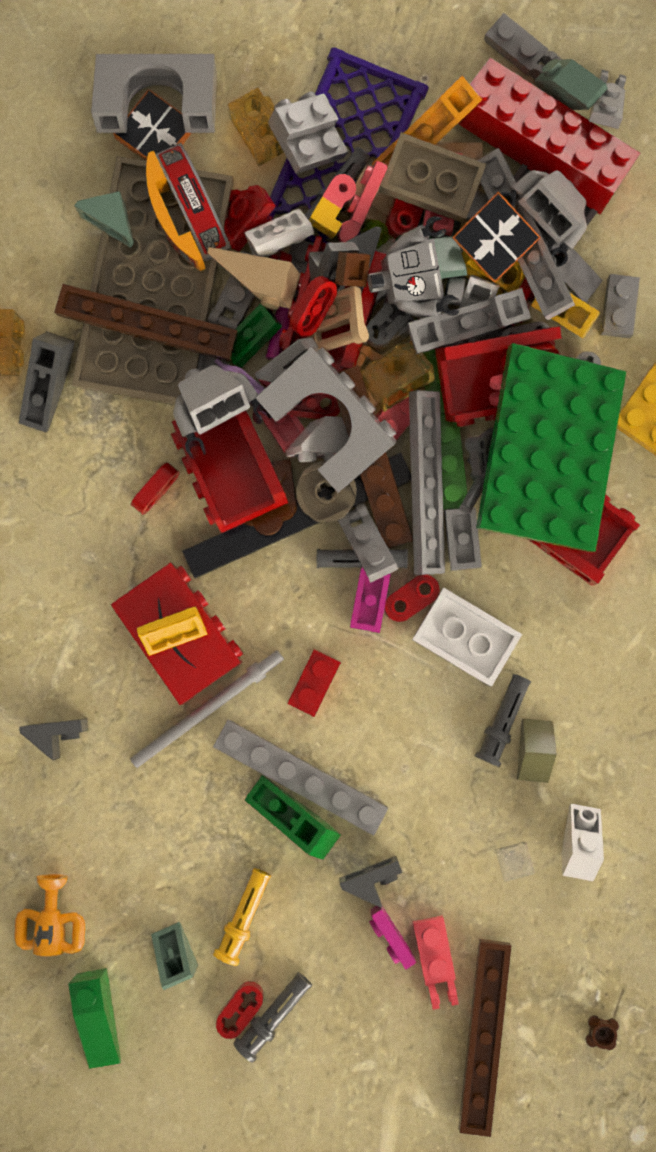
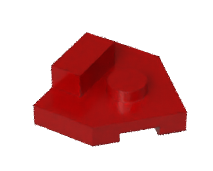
(246, 211)

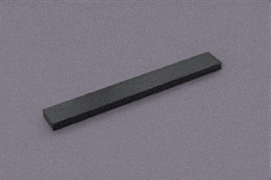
(246, 540)

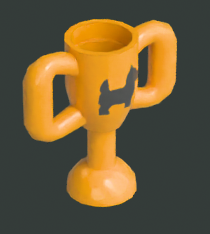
(50, 923)

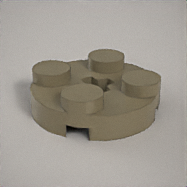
(319, 508)

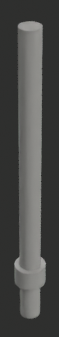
(254, 673)

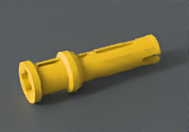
(237, 931)

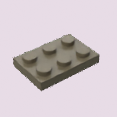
(432, 178)

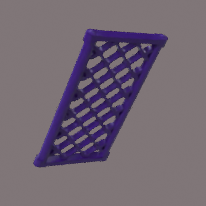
(364, 67)

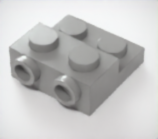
(307, 132)

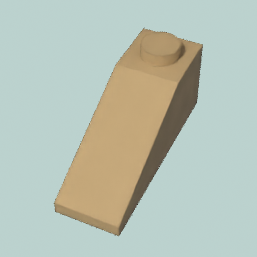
(266, 278)

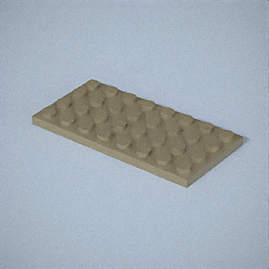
(150, 276)

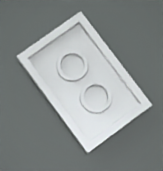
(467, 637)

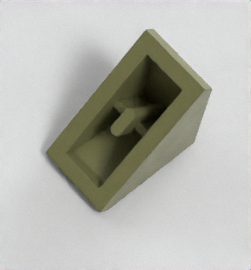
(536, 750)

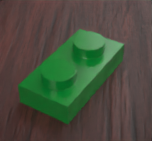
(254, 334)

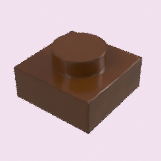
(352, 269)

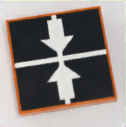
(152, 126)
(496, 237)

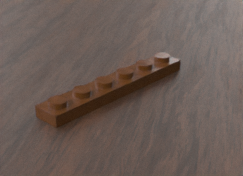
(146, 322)
(380, 481)
(484, 1038)

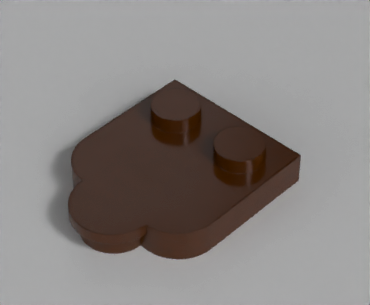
(273, 520)

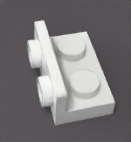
(279, 233)

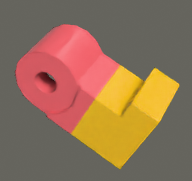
(336, 196)

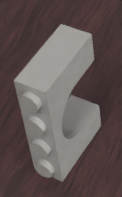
(123, 75)
(315, 374)

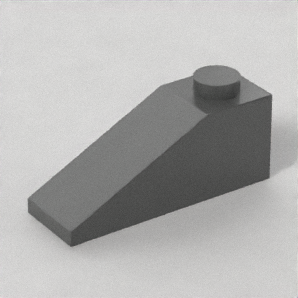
(45, 379)

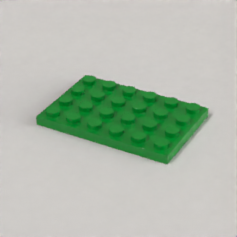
(551, 448)

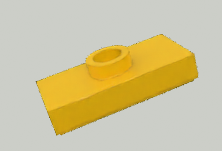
(172, 631)

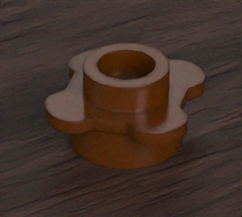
(605, 1041)

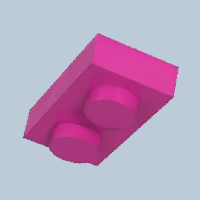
(369, 603)
(397, 948)

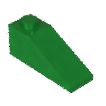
(293, 818)
(95, 1017)

